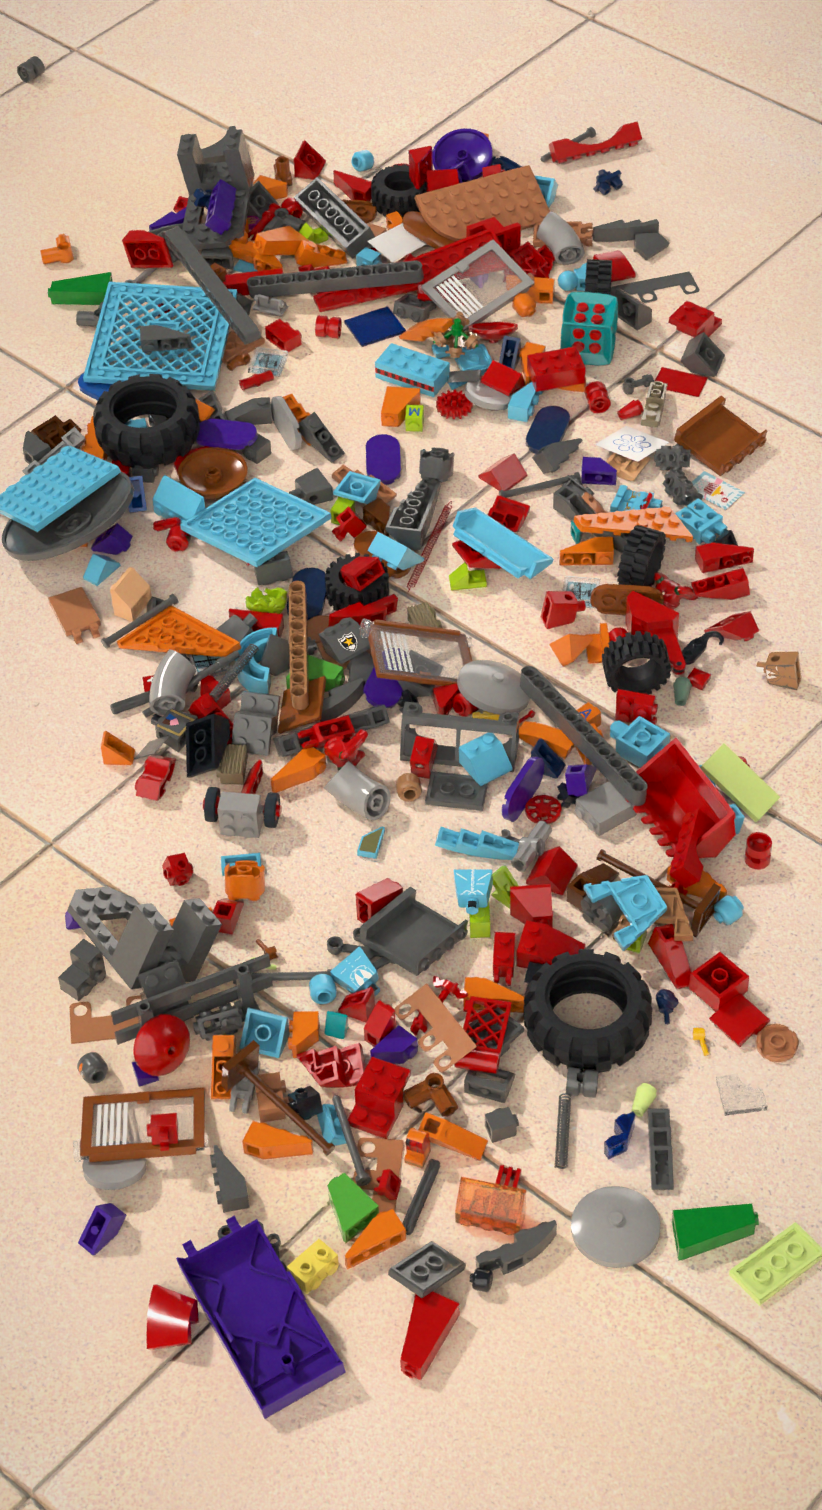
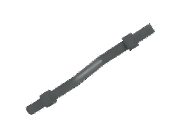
(221, 663)

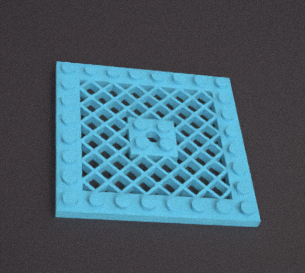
(117, 294)

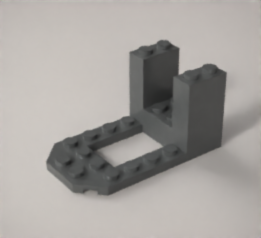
(235, 171)
(147, 936)

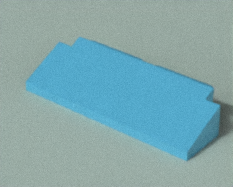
(499, 544)

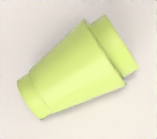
(643, 1098)

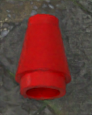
(631, 410)

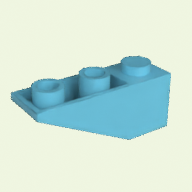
(523, 402)

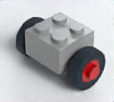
(241, 812)

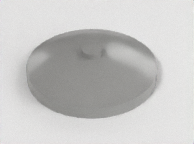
(492, 687)
(615, 1227)

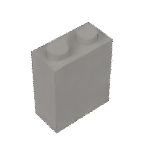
(604, 808)

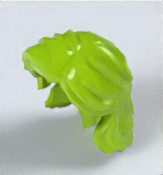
(272, 602)

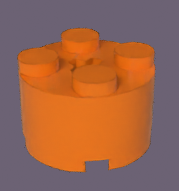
(244, 880)

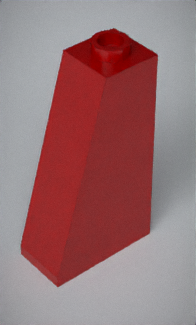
(427, 1330)

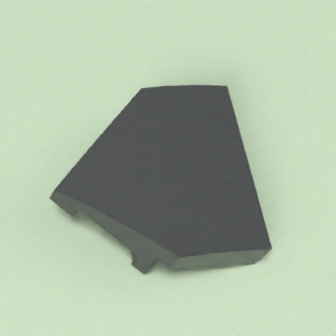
(649, 244)
(276, 655)
(360, 667)

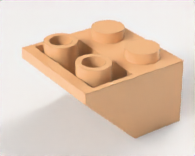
(130, 595)

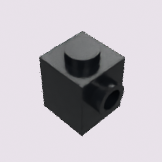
(305, 1102)

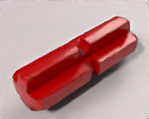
(165, 524)

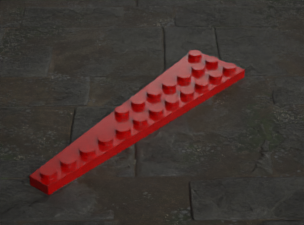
(432, 263)

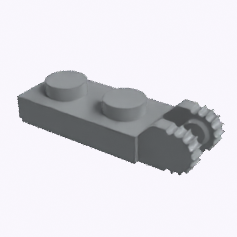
(243, 1090)

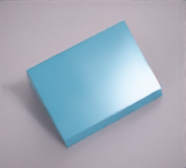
(358, 488)
(267, 1030)

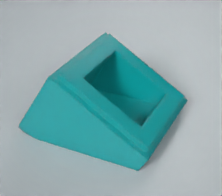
(575, 533)
(336, 1025)

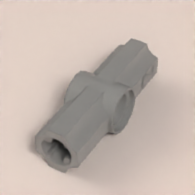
(531, 846)

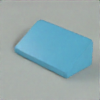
(330, 1125)

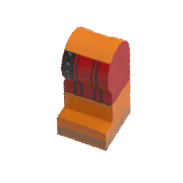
(417, 1148)

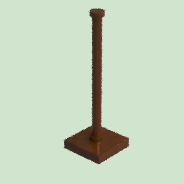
(703, 909)
(242, 1066)

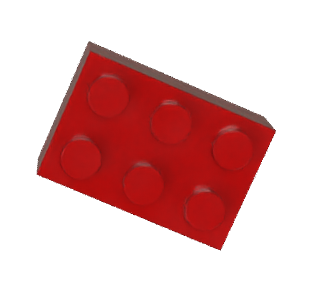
(556, 369)

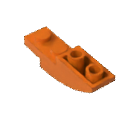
(250, 255)

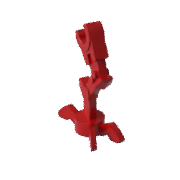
(448, 988)

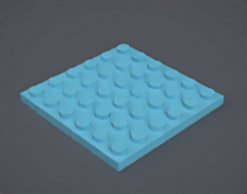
(55, 487)
(255, 522)

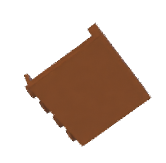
(719, 437)

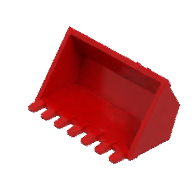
(680, 787)

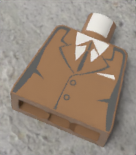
(782, 669)

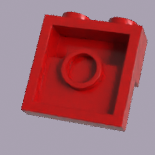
(634, 704)

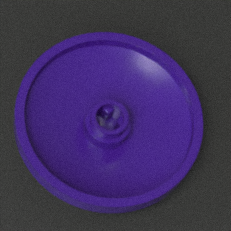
(461, 146)

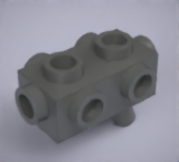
(672, 458)
(680, 487)
(225, 1020)

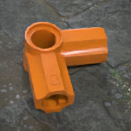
(61, 253)

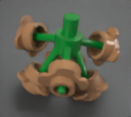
(467, 338)

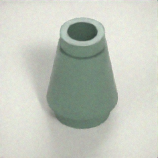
(681, 690)

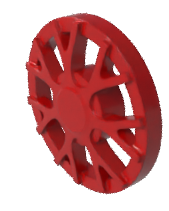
(543, 809)

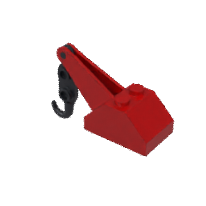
(650, 616)

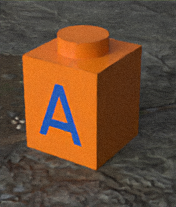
(590, 714)

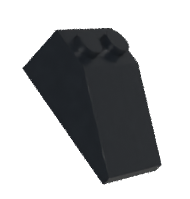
(206, 743)

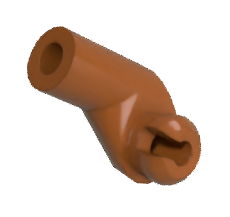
(238, 360)

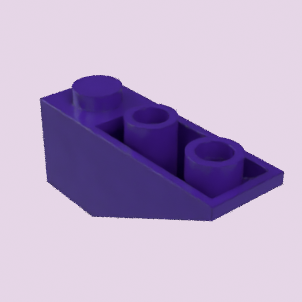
(579, 779)

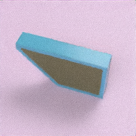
(371, 843)

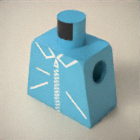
(473, 888)

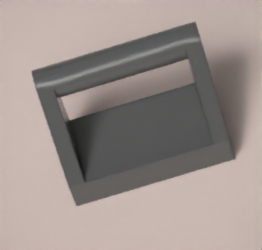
(489, 1088)

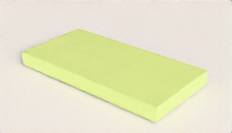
(740, 782)
(777, 1263)

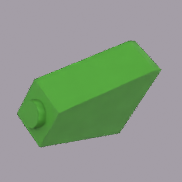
(319, 668)
(350, 1206)

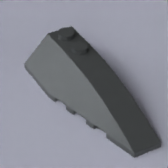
(413, 517)

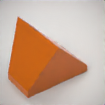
(570, 647)
(116, 751)

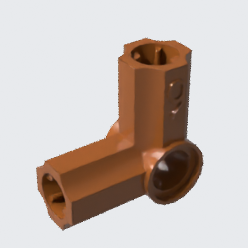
(282, 170)
(423, 1092)

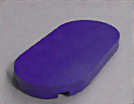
(226, 434)
(383, 458)
(382, 691)
(523, 788)

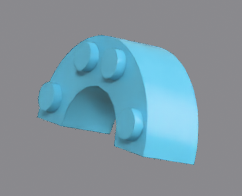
(254, 676)

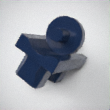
(606, 179)
(202, 198)

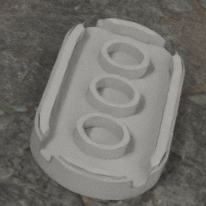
(285, 422)

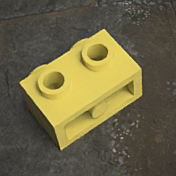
(313, 1266)

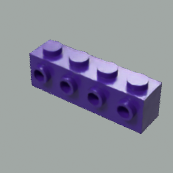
(221, 207)

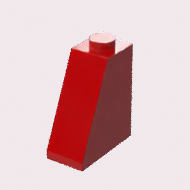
(376, 897)

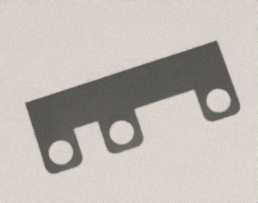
(649, 285)

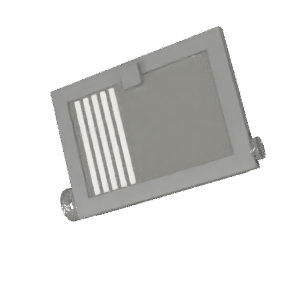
(478, 284)

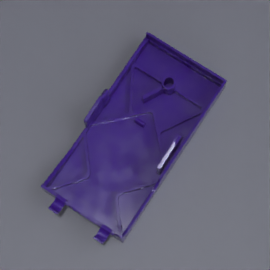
(260, 1317)

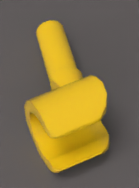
(699, 1034)

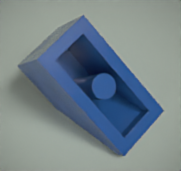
(138, 502)

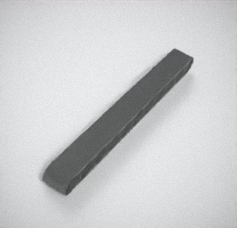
(336, 279)
(212, 285)
(583, 736)

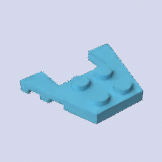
(472, 360)
(636, 899)

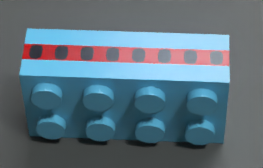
(412, 369)

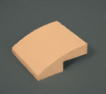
(626, 467)

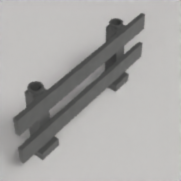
(241, 992)

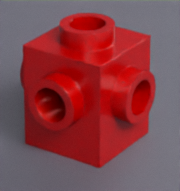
(177, 869)

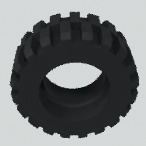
(395, 191)

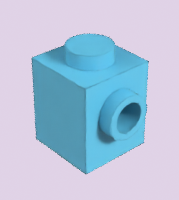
(368, 257)

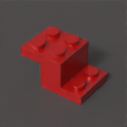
(508, 236)
(695, 320)
(379, 1097)

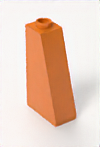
(278, 241)

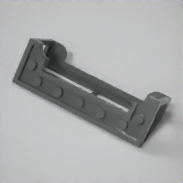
(449, 755)

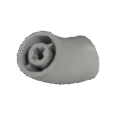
(560, 239)
(170, 683)
(359, 792)

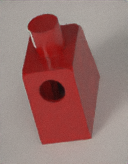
(362, 572)
(560, 608)
(423, 753)

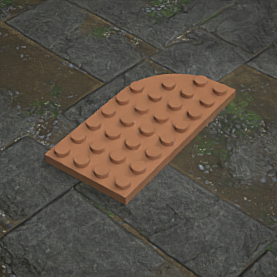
(506, 196)

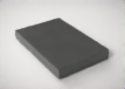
(455, 791)
(426, 1269)

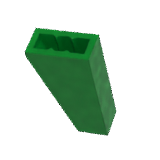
(80, 290)
(711, 1227)

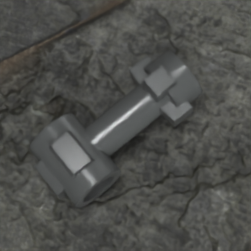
(629, 383)

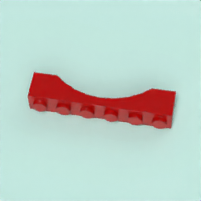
(566, 149)

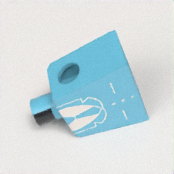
(356, 973)

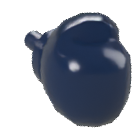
(666, 1003)

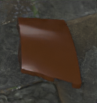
(53, 430)

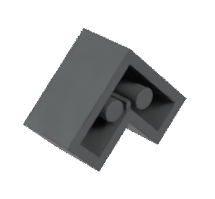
(85, 971)

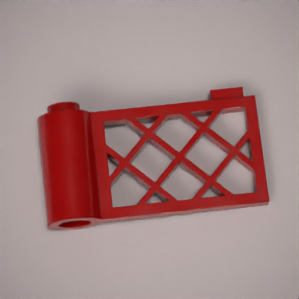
(482, 1057)

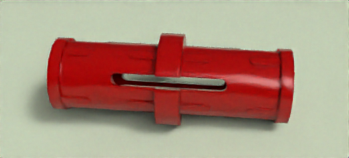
(256, 380)

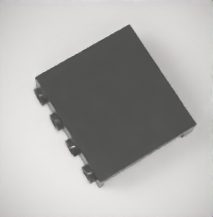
(411, 933)

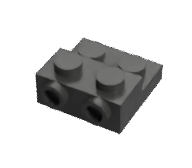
(413, 308)
(513, 1030)

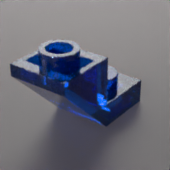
(623, 1129)

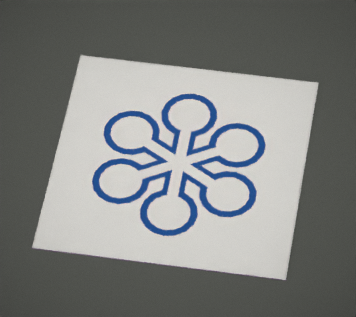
(631, 443)

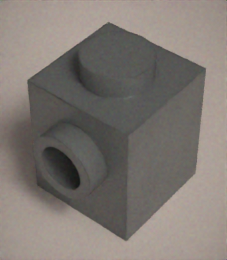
(501, 1124)

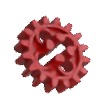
(444, 406)

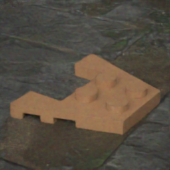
(674, 915)

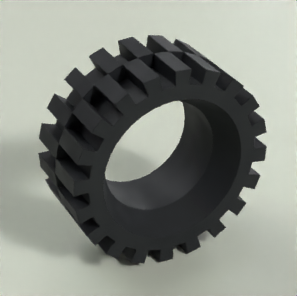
(598, 276)
(641, 557)
(342, 596)
(639, 678)

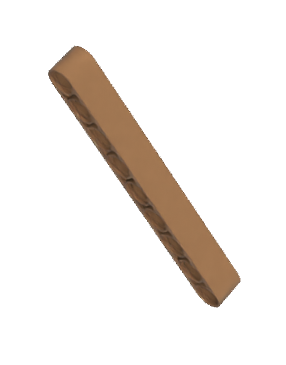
(298, 645)

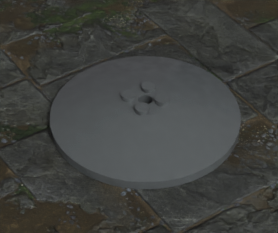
(74, 527)

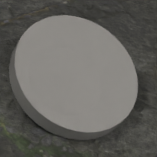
(486, 396)
(113, 1174)

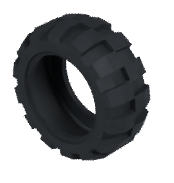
(151, 444)
(593, 975)

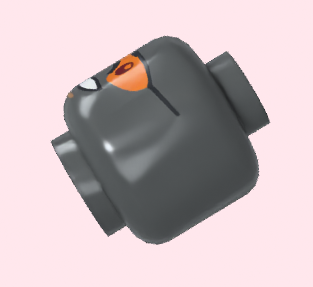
(92, 1067)

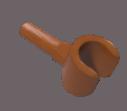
(271, 950)

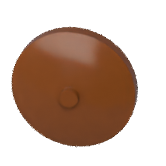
(213, 472)

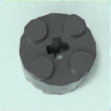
(436, 464)
(601, 913)

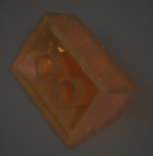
(490, 1206)

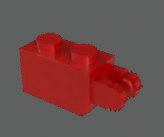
(325, 730)
(504, 956)

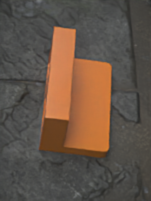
(597, 645)

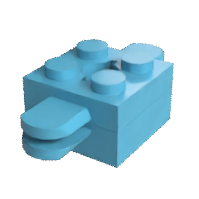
(639, 740)

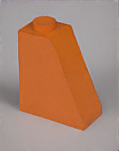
(395, 404)

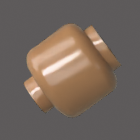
(408, 787)

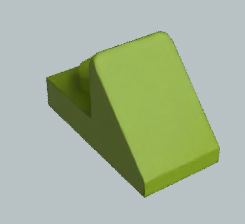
(315, 235)
(465, 579)
(502, 882)

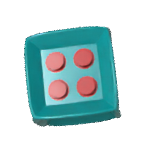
(590, 326)

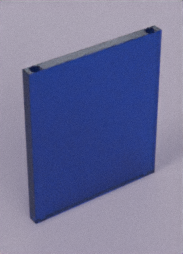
(374, 326)

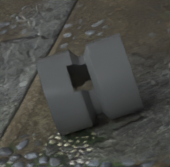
(30, 69)
(589, 1079)

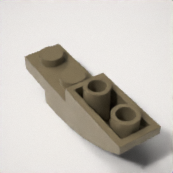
(654, 404)

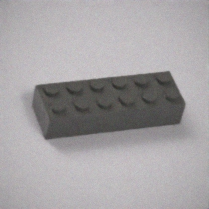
(334, 217)

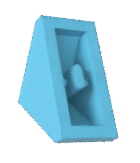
(100, 568)

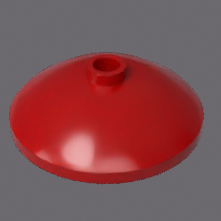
(493, 330)
(154, 1041)

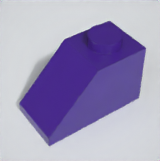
(597, 471)
(112, 541)
(396, 1047)
(101, 1227)

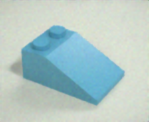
(393, 553)

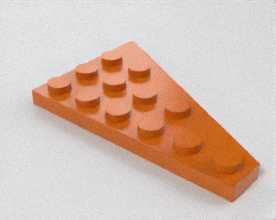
(180, 633)

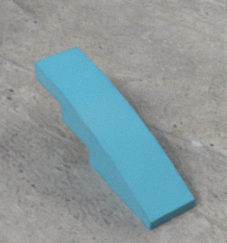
(473, 844)

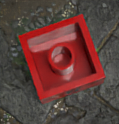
(718, 981)

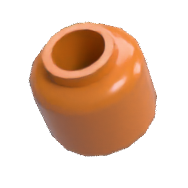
(524, 304)

